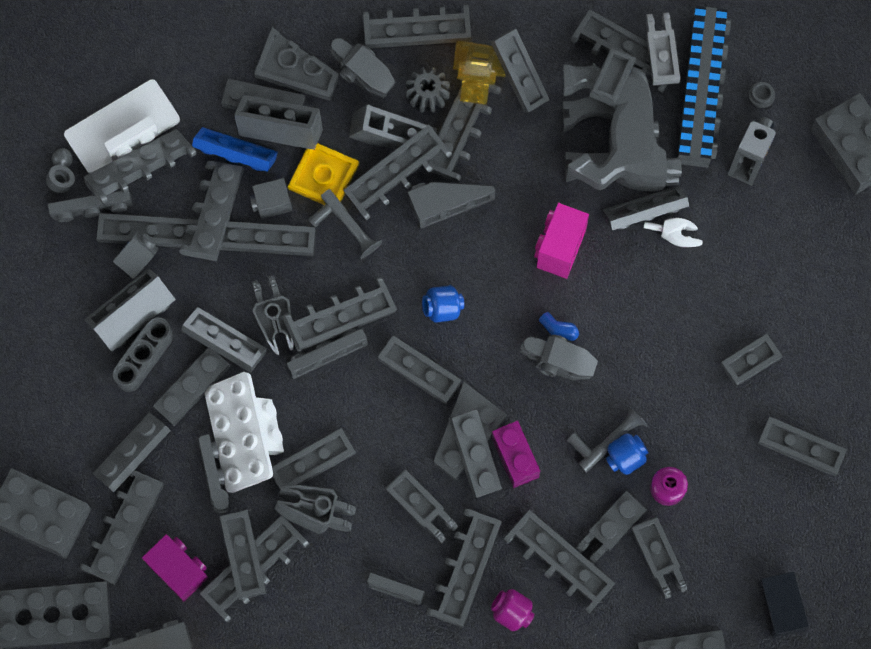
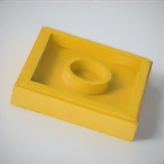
(321, 171)

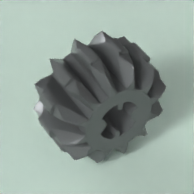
(427, 98)

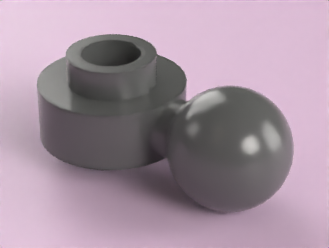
(61, 159)

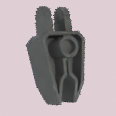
(362, 68)
(272, 310)
(559, 357)
(314, 508)

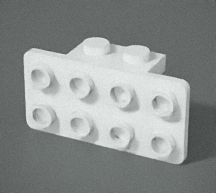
(122, 126)
(243, 431)

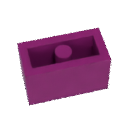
(515, 454)
(176, 567)

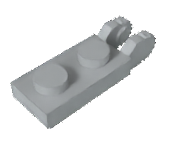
(662, 51)

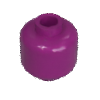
(667, 495)
(512, 610)

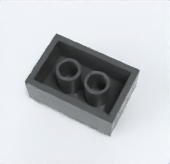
(847, 140)
(41, 513)

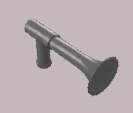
(333, 204)
(590, 456)

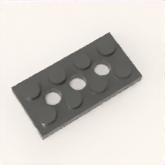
(66, 628)

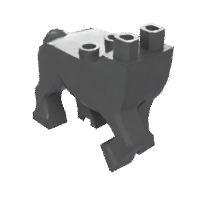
(632, 148)

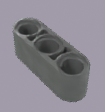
(144, 341)

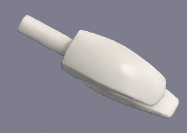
(672, 230)

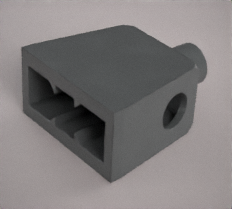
(752, 150)

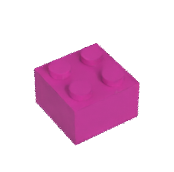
(562, 240)

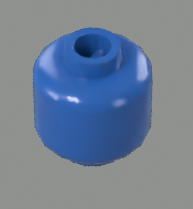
(442, 304)
(627, 453)

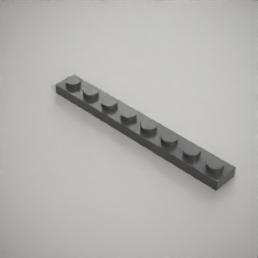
(238, 235)

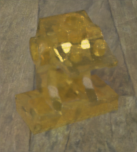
(476, 73)

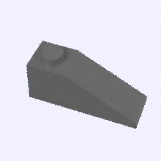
(382, 127)
(443, 200)

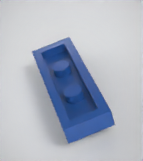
(234, 149)

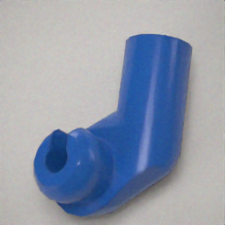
(562, 329)

